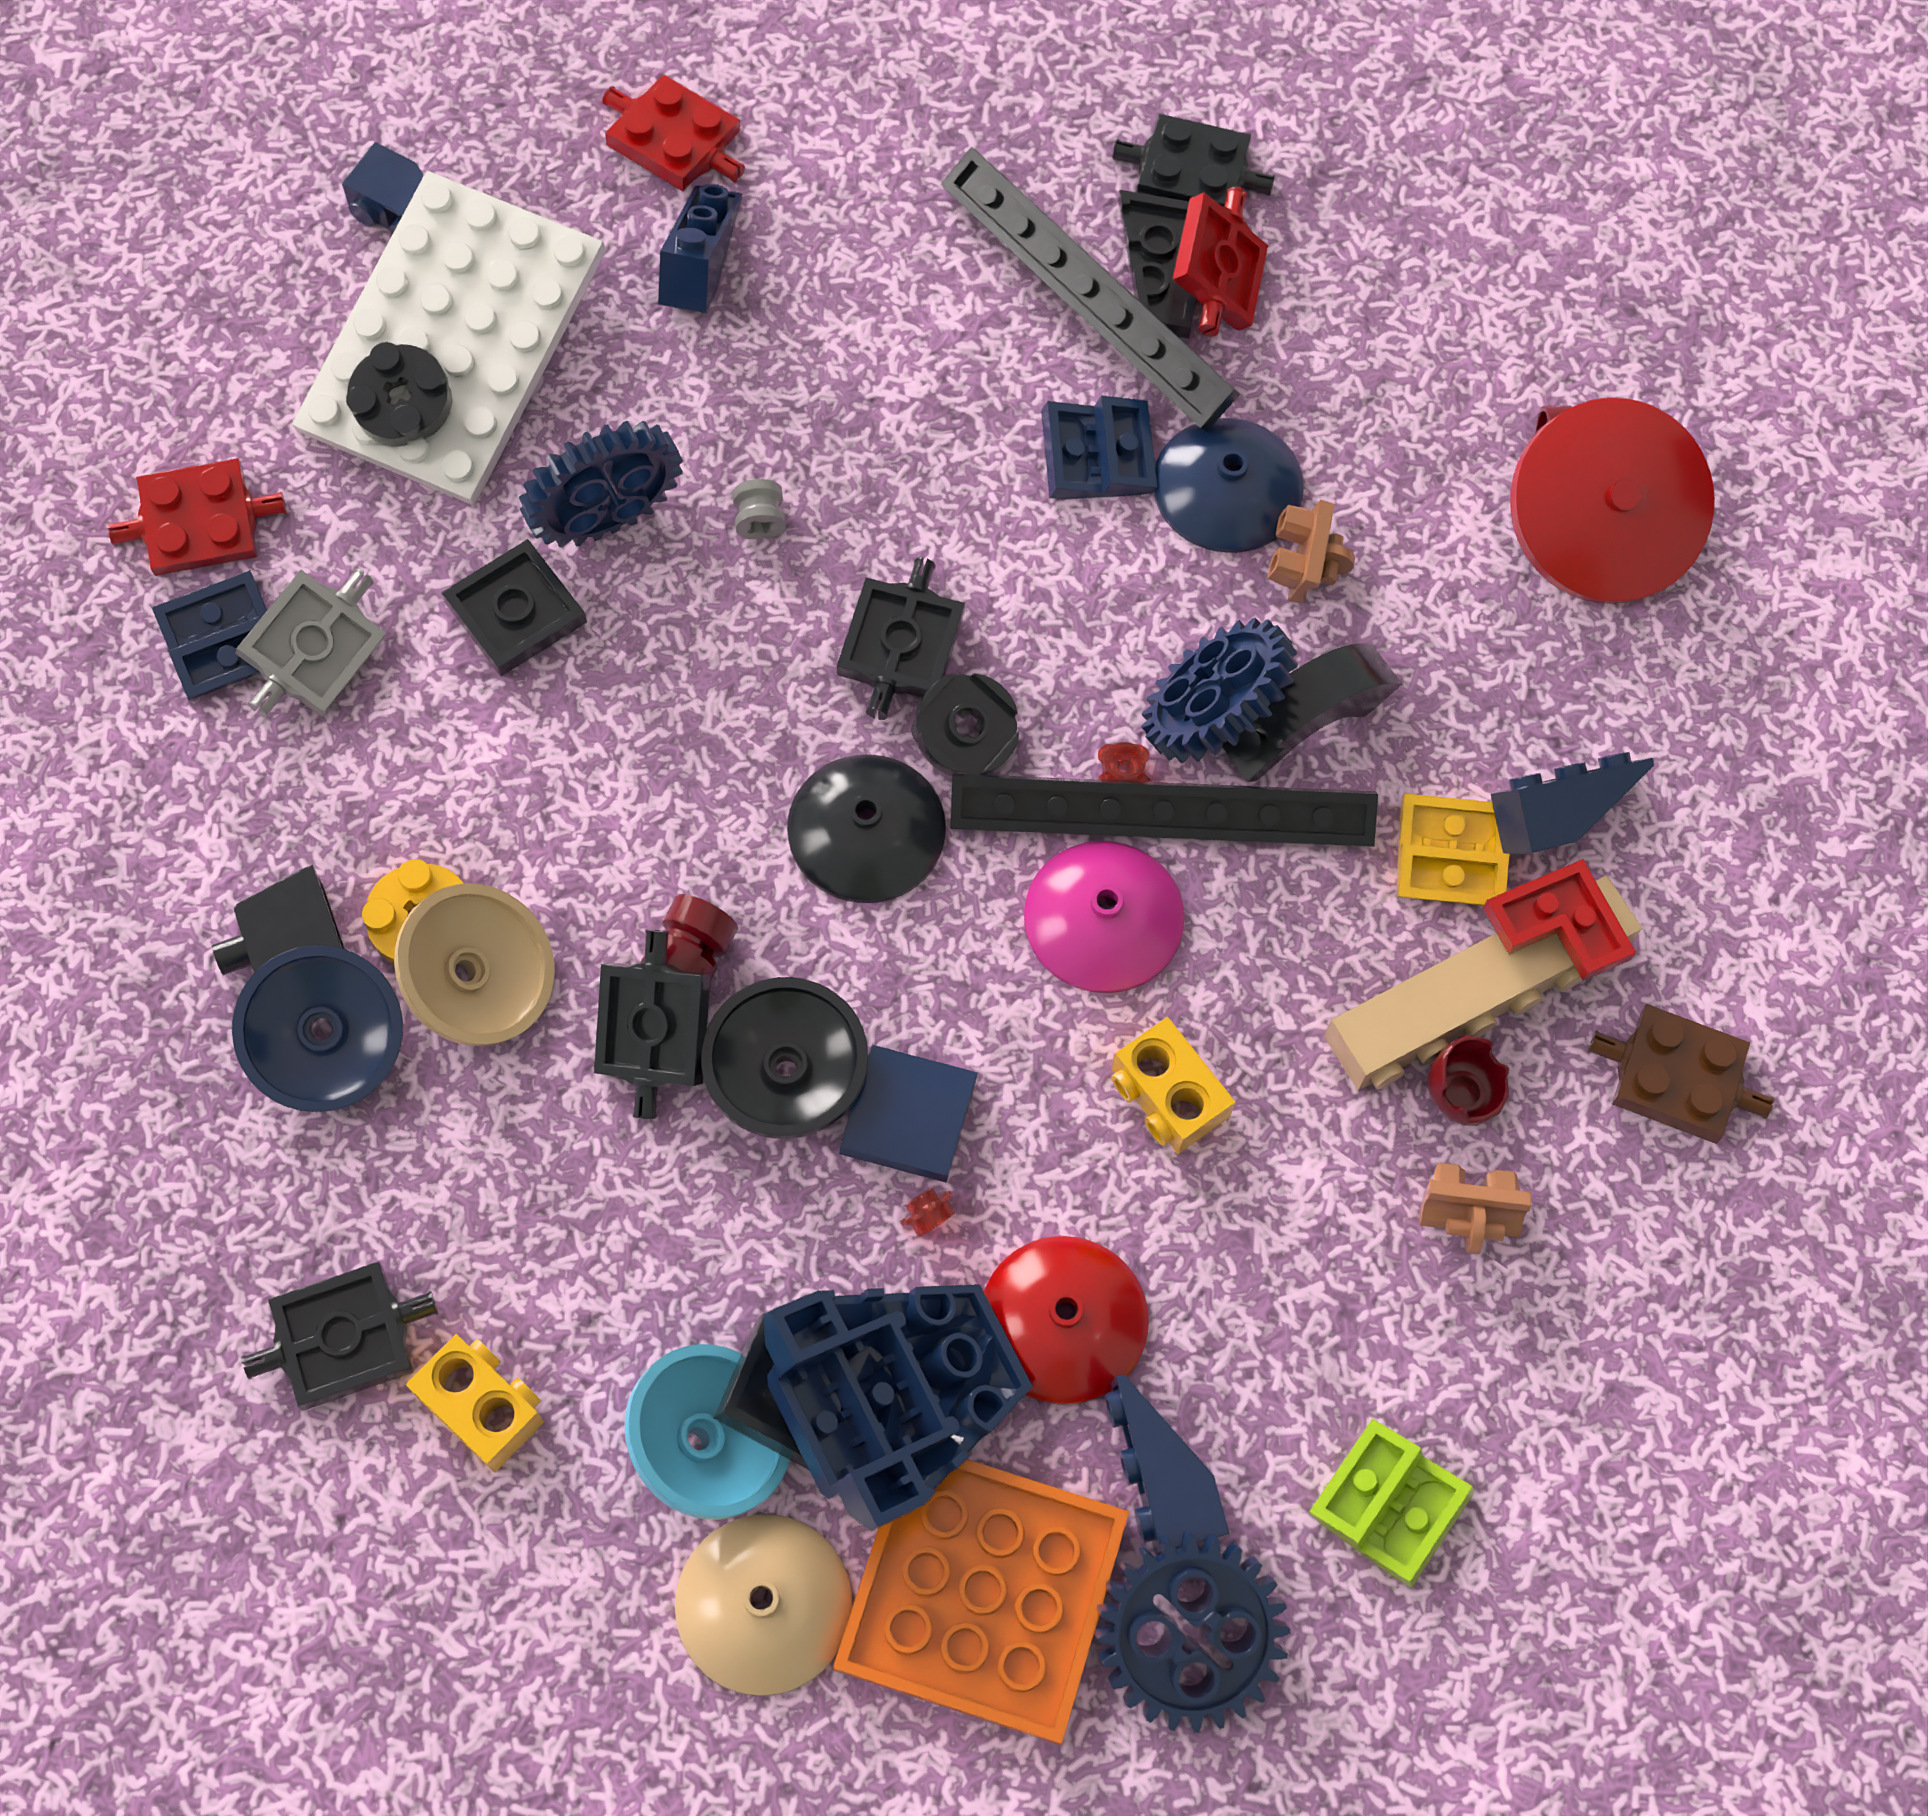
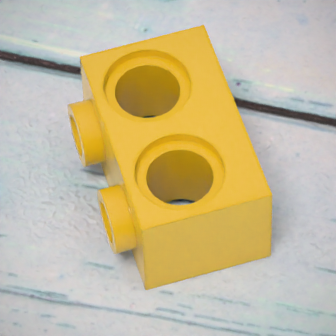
(1185, 1080)
(468, 1410)

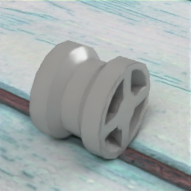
(758, 509)

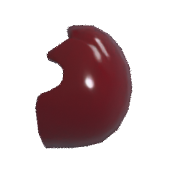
(1458, 1070)

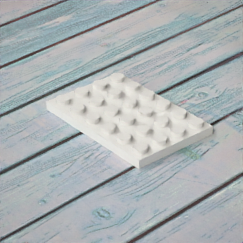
(482, 295)

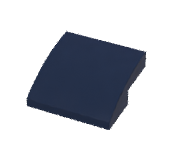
(1098, 449)
(206, 630)
(909, 1114)

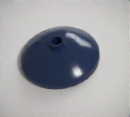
(1222, 506)
(277, 1019)

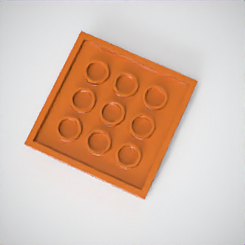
(986, 1599)

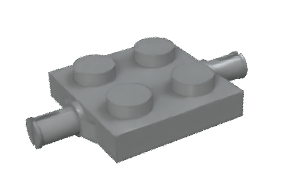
(311, 643)

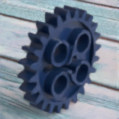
(601, 483)
(1219, 690)
(1156, 1669)

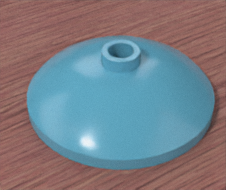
(681, 1398)

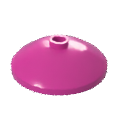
(1100, 946)

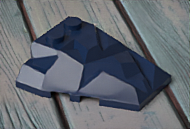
(890, 1389)

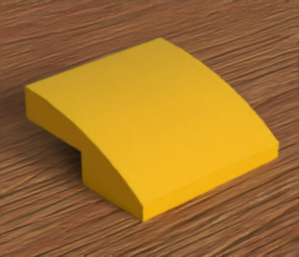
(1449, 850)

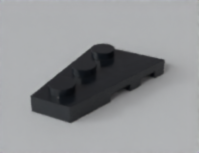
(1152, 241)

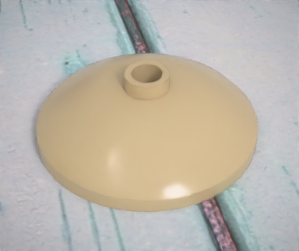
(499, 948)
(770, 1647)

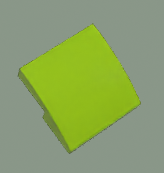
(1391, 1502)

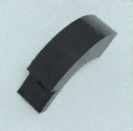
(1326, 689)

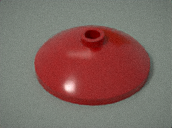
(1077, 1356)

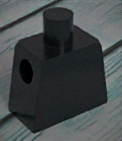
(277, 920)

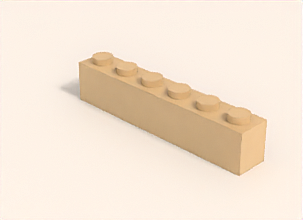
(1454, 1000)

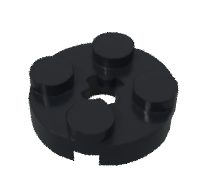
(389, 368)
(965, 696)

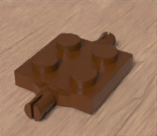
(1681, 1074)

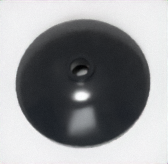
(873, 856)
(776, 1024)

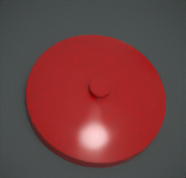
(1612, 500)

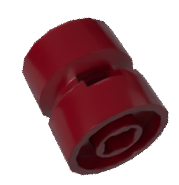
(697, 934)

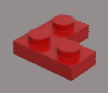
(1564, 905)

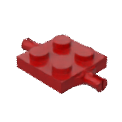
(673, 133)
(1221, 261)
(196, 517)

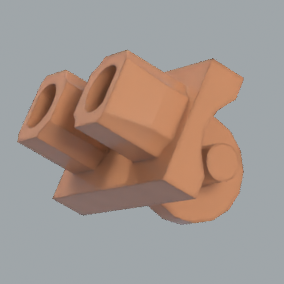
(1318, 553)
(1475, 1210)

